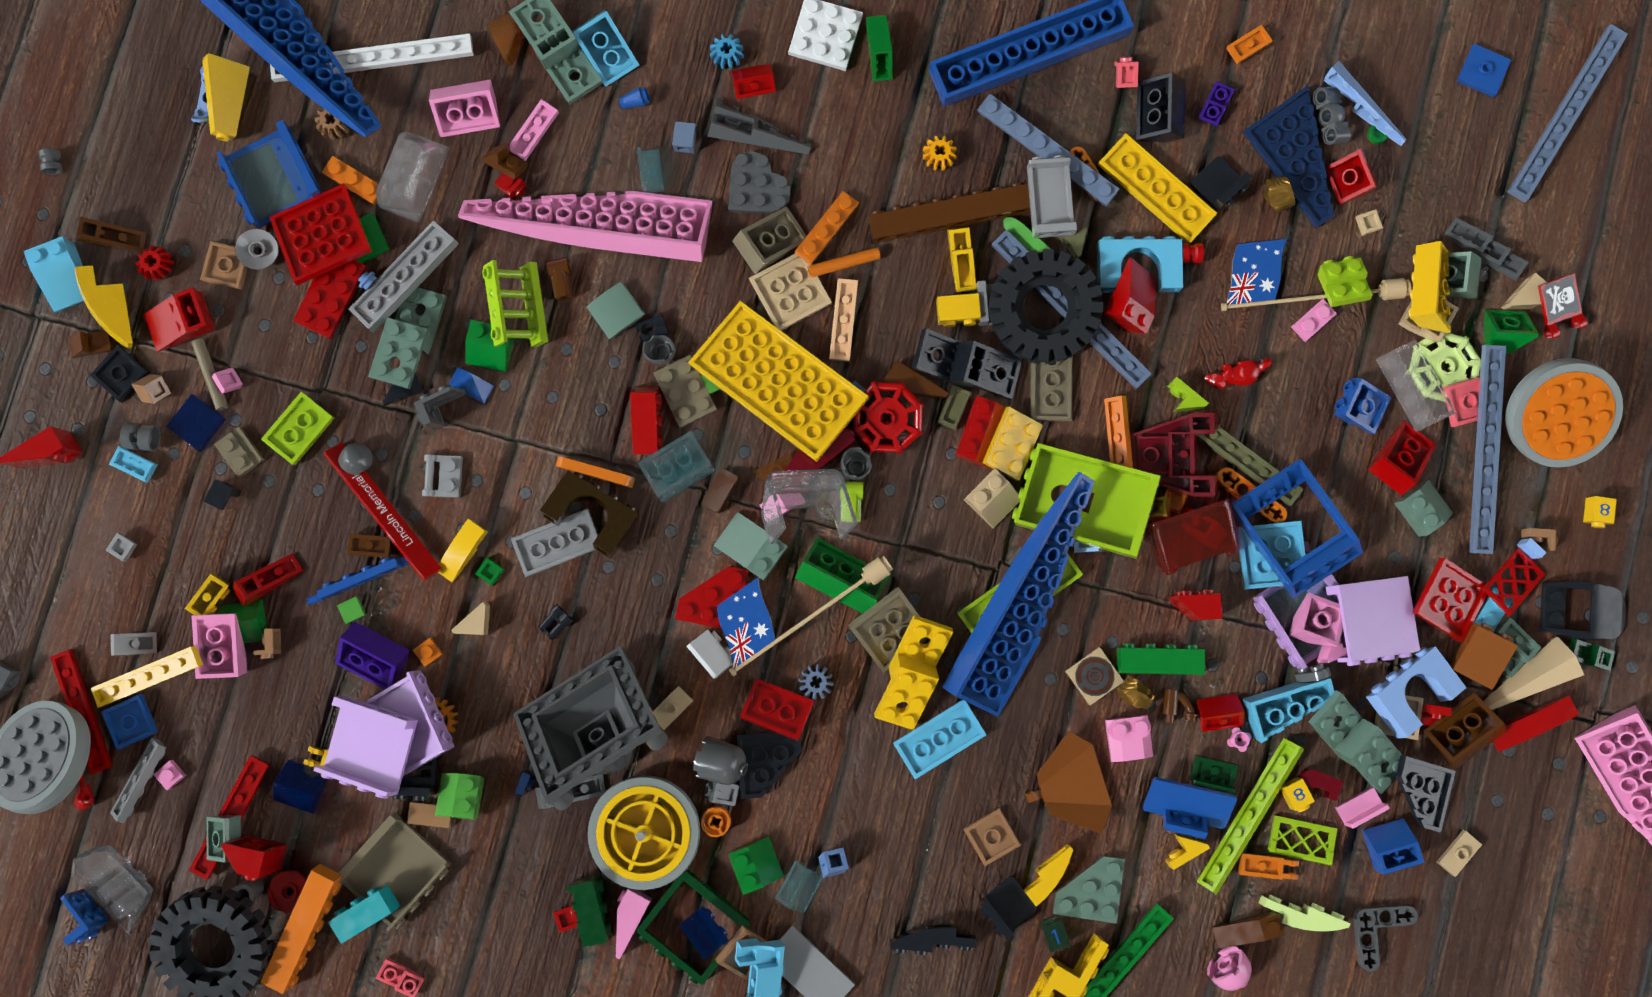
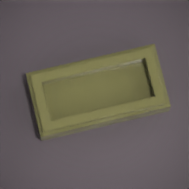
(954, 407)

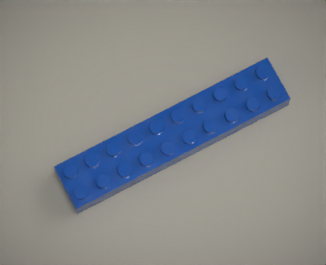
(1029, 49)

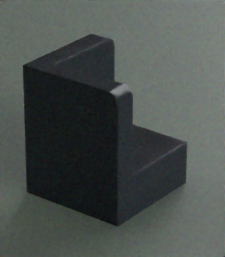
(220, 494)

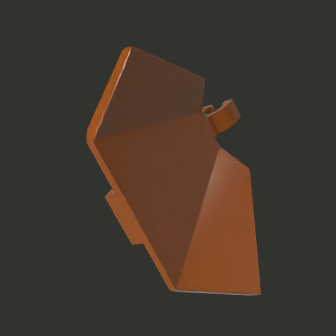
(1074, 785)

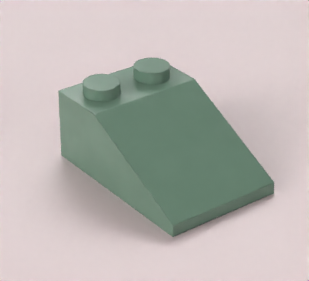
(750, 546)

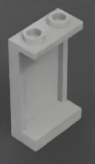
(1050, 197)

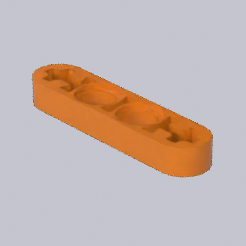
(595, 472)
(1234, 491)

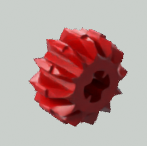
(153, 256)

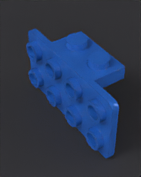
(1188, 807)

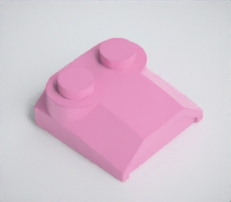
(1129, 738)

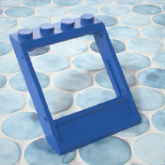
(1320, 561)

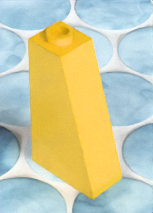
(225, 94)

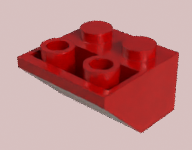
(1202, 606)

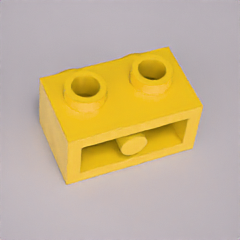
(958, 309)
(208, 595)

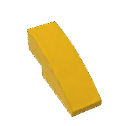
(962, 259)
(461, 549)
(1050, 874)

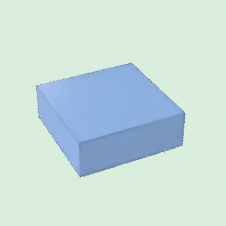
(1531, 548)

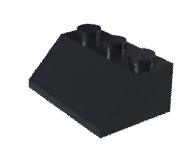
(1161, 108)

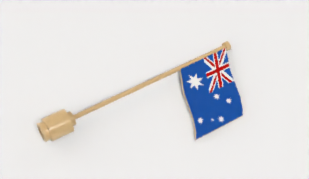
(1258, 275)
(749, 624)

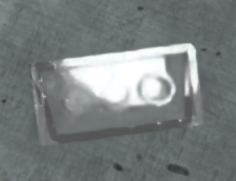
(410, 175)
(113, 884)

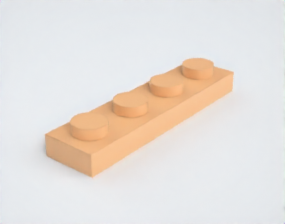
(843, 320)

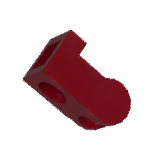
(1322, 781)

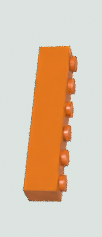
(301, 929)

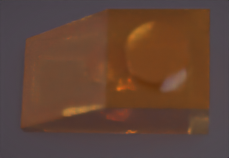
(506, 37)

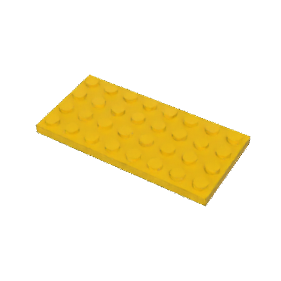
(778, 381)

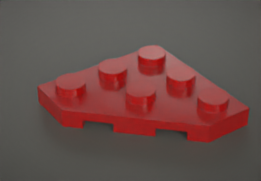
(701, 603)

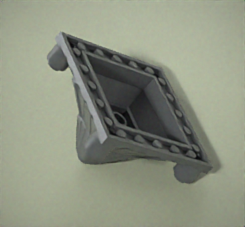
(587, 726)

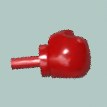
(84, 795)

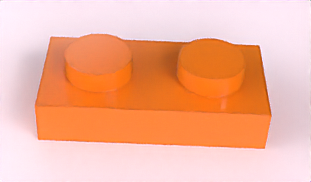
(1249, 44)

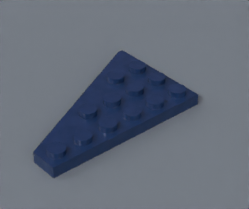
(1291, 149)

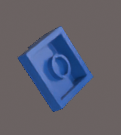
(1362, 405)

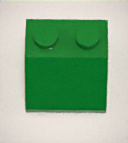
(481, 349)
(755, 865)

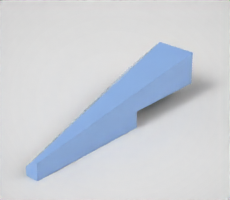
(1365, 106)

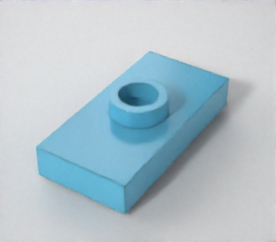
(133, 464)

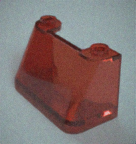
(1193, 536)

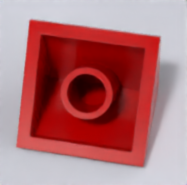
(1351, 177)

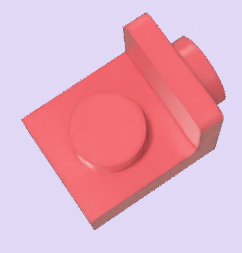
(1126, 72)

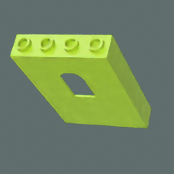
(1119, 503)

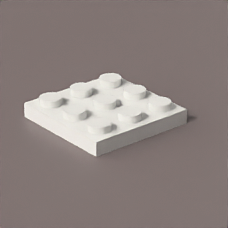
(825, 33)

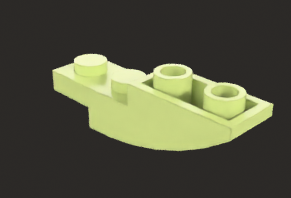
(1309, 918)

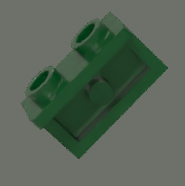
(1213, 774)

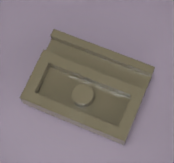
(239, 452)

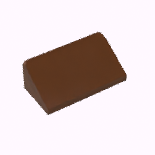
(720, 490)

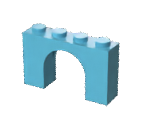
(1164, 252)

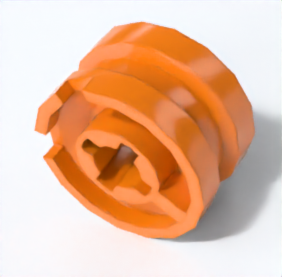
(717, 812)

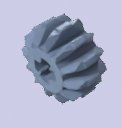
(822, 684)

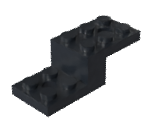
(967, 364)

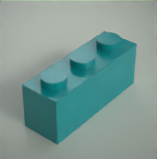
(363, 913)

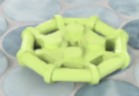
(1452, 356)

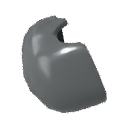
(659, 350)
(355, 458)
(855, 463)

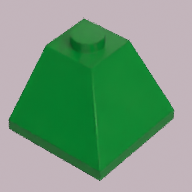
(1508, 329)

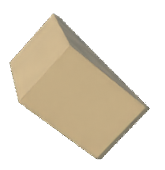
(476, 622)

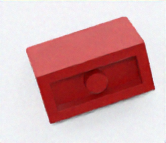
(753, 81)
(1220, 712)

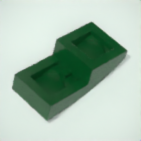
(1592, 655)

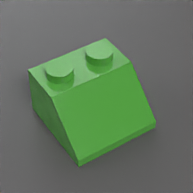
(459, 796)

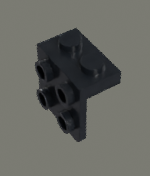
(1220, 183)
(1007, 907)

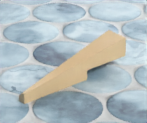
(1547, 669)

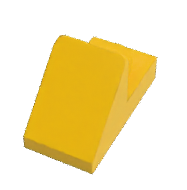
(1190, 849)

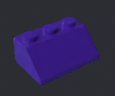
(371, 655)

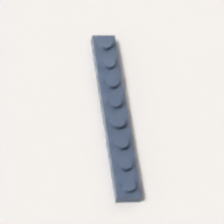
(1045, 147)

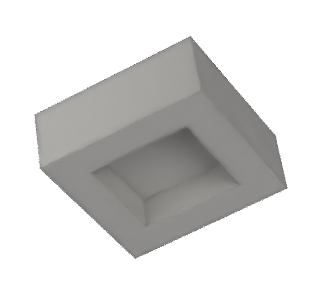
(121, 547)

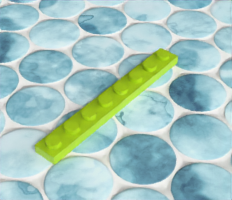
(1250, 815)

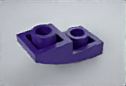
(1216, 103)

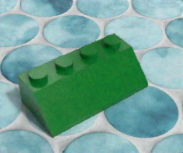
(834, 572)

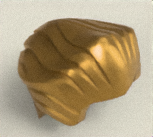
(1279, 193)
(1135, 693)

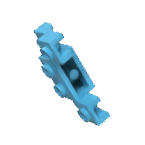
(765, 966)

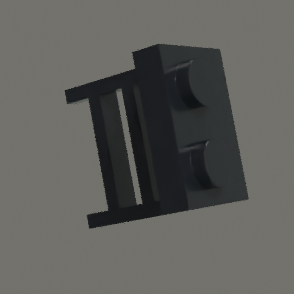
(419, 786)

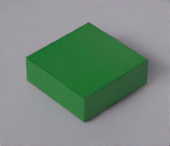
(490, 571)

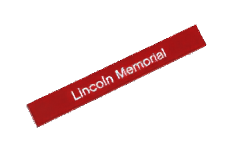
(387, 517)

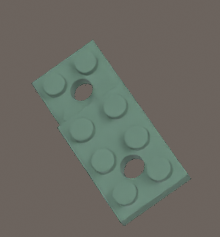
(556, 48)
(407, 338)
(1357, 741)

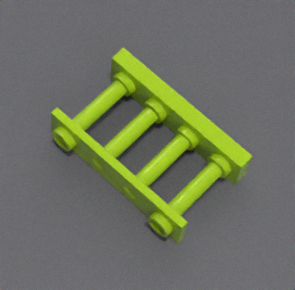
(533, 304)

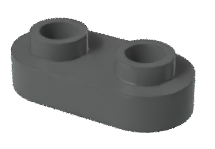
(1315, 673)

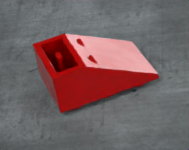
(179, 319)

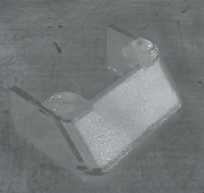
(807, 489)

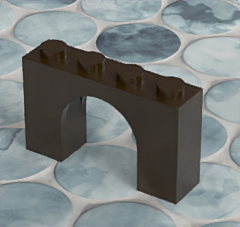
(573, 490)

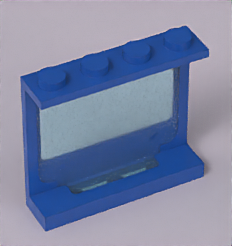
(269, 175)

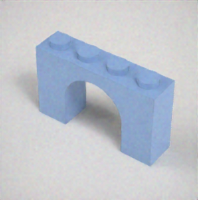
(1389, 697)

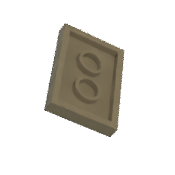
(685, 392)

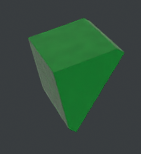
(250, 619)

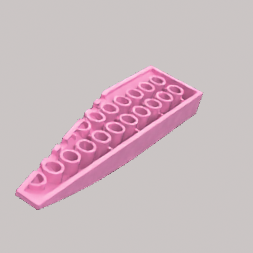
(611, 222)
(1622, 760)

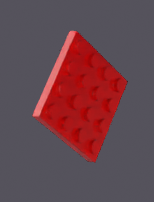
(320, 234)

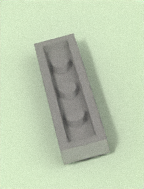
(135, 785)

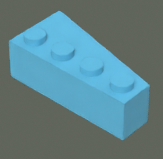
(1282, 706)

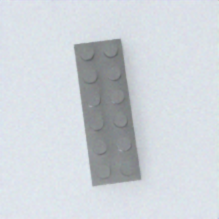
(403, 276)

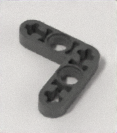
(1373, 923)

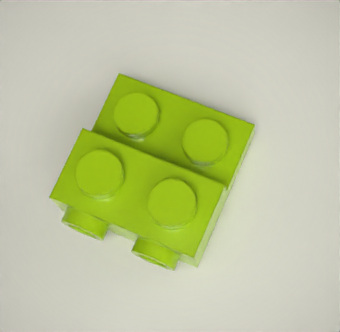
(1344, 281)

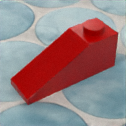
(266, 579)

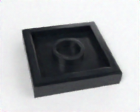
(118, 373)

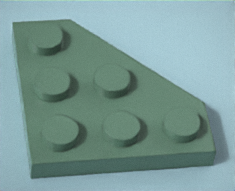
(1093, 892)

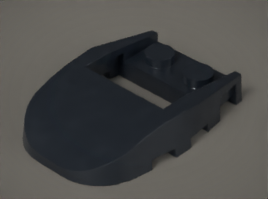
(1605, 617)

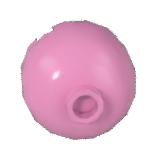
(1231, 969)

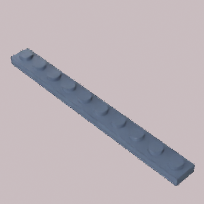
(1567, 113)
(1102, 340)
(1487, 449)

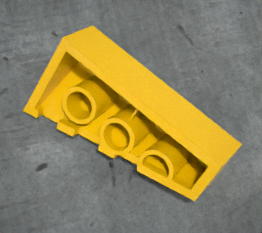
(1430, 287)

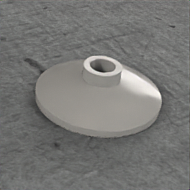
(255, 239)

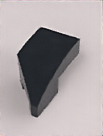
(397, 393)

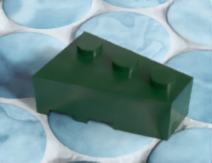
(591, 910)

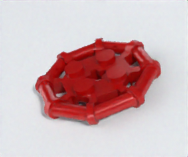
(899, 418)

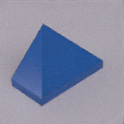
(473, 385)

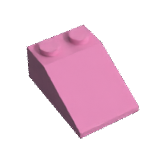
(219, 646)

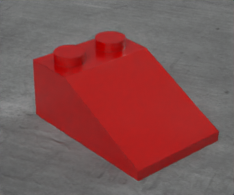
(1133, 299)
(45, 448)
(1403, 458)

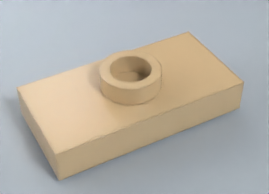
(672, 707)
(1459, 853)

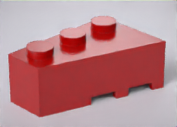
(646, 419)

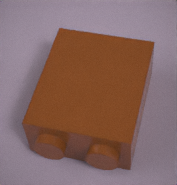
(1483, 655)

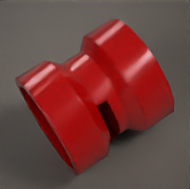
(1192, 253)

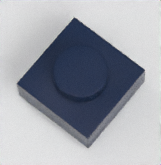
(525, 783)

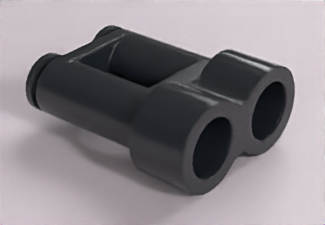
(659, 327)
(563, 619)

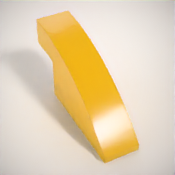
(106, 305)

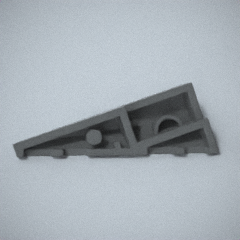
(735, 126)

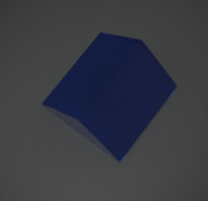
(298, 786)

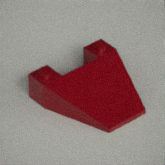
(1172, 453)

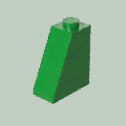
(879, 48)

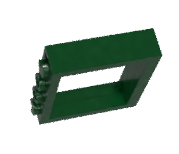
(714, 898)

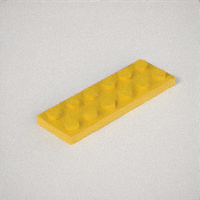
(1157, 188)

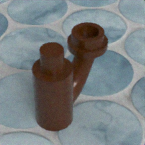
(1170, 706)

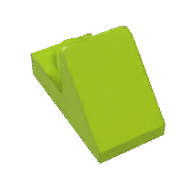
(1191, 399)

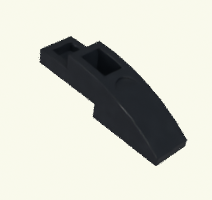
(923, 938)

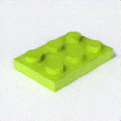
(297, 428)

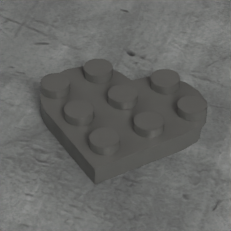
(755, 186)

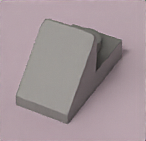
(133, 643)

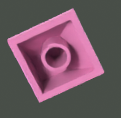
(1317, 621)

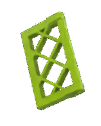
(1328, 860)

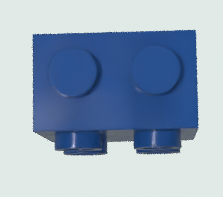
(86, 913)

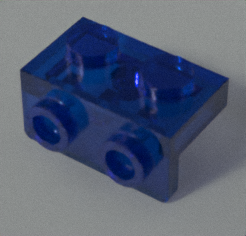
(704, 932)

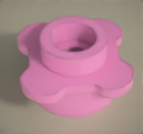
(1245, 739)

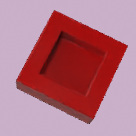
(565, 918)

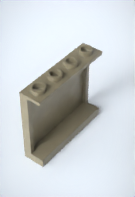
(396, 858)

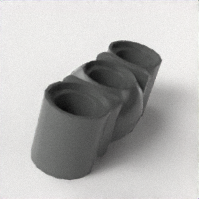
(1331, 115)

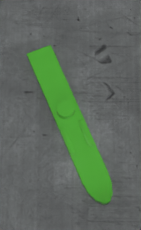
(1024, 235)

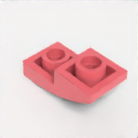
(401, 977)

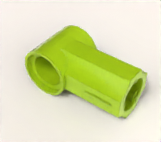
(855, 492)

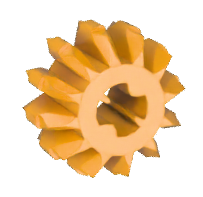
(938, 146)

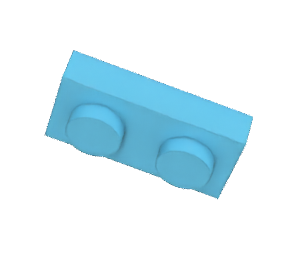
(1490, 612)

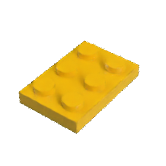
(1012, 443)

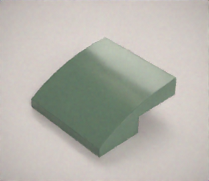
(615, 310)
(1526, 646)

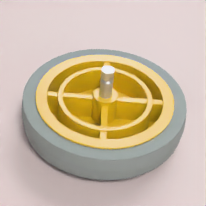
(644, 832)

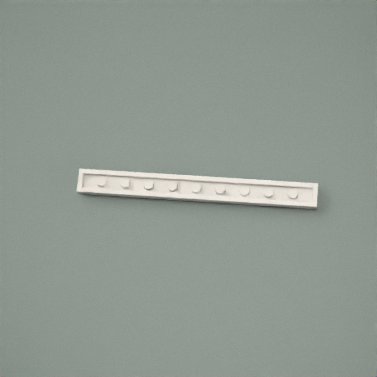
(399, 54)

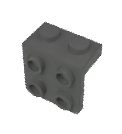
(428, 405)

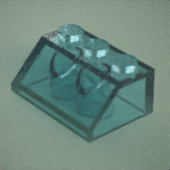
(676, 466)

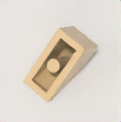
(1526, 295)

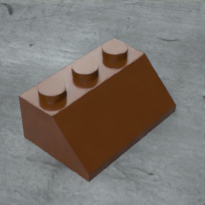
(1465, 731)

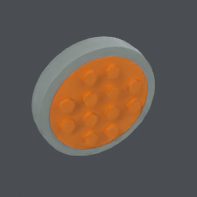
(1564, 412)

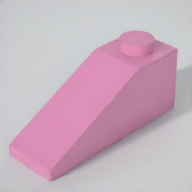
(629, 914)

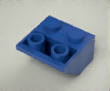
(1392, 846)

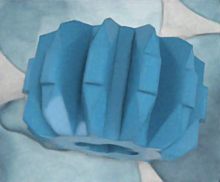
(718, 51)

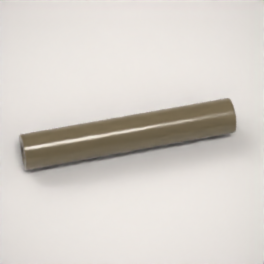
(208, 370)

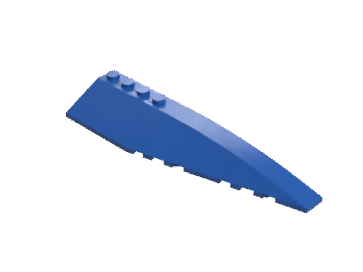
(294, 48)

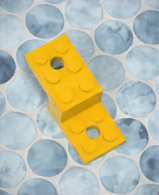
(913, 672)
(1071, 981)

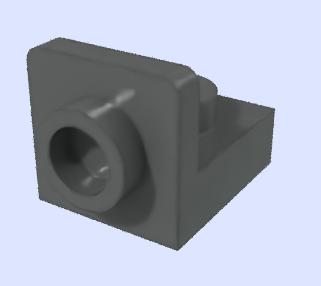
(721, 793)

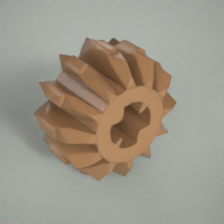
(329, 129)

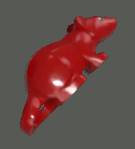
(1242, 374)

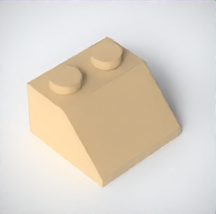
(993, 498)

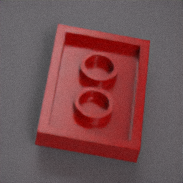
(777, 709)

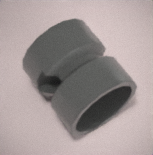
(138, 436)

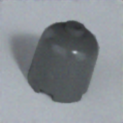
(720, 762)

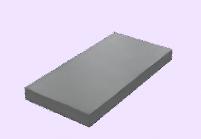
(554, 544)
(810, 969)

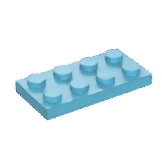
(939, 738)

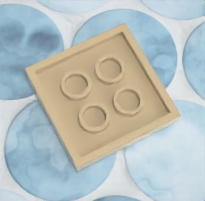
(789, 292)

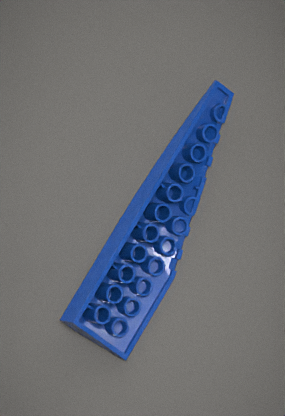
(1017, 611)

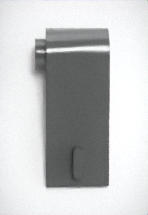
(249, 888)

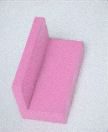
(1361, 808)

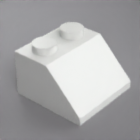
(711, 653)

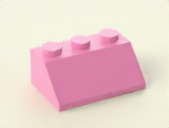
(464, 108)

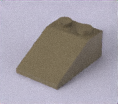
(769, 240)

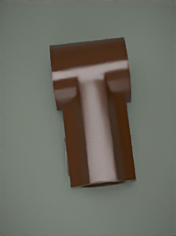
(560, 274)

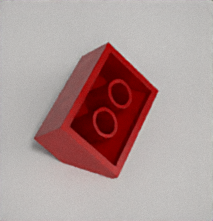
(979, 430)
(254, 856)

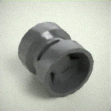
(50, 161)

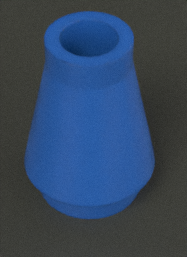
(637, 98)

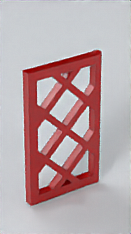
(1530, 584)

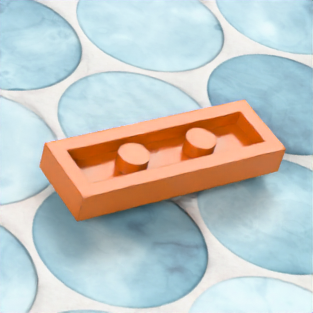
(354, 180)

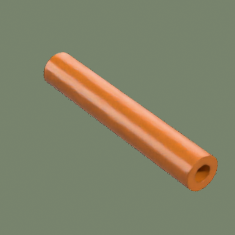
(843, 262)

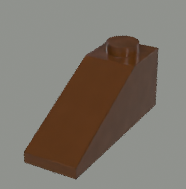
(109, 235)
(914, 382)
(1249, 929)

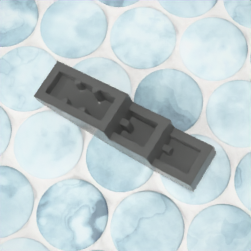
(1481, 243)

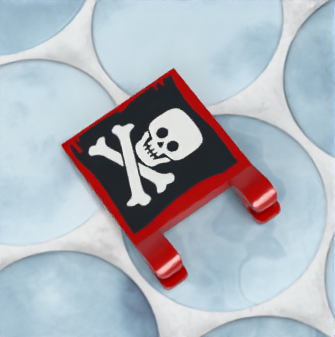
(1561, 301)

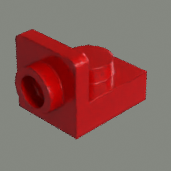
(511, 187)
(1432, 713)

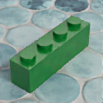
(1161, 661)

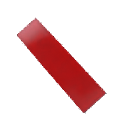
(1536, 722)

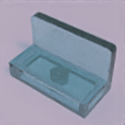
(650, 170)
(799, 887)

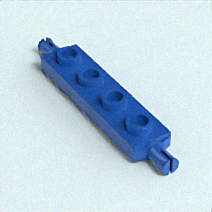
(350, 580)

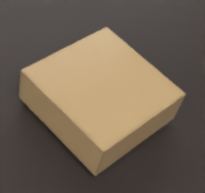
(1369, 222)

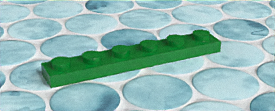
(1128, 952)

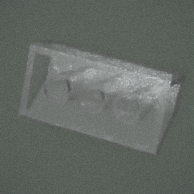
(1416, 385)

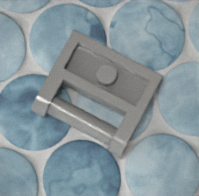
(449, 476)

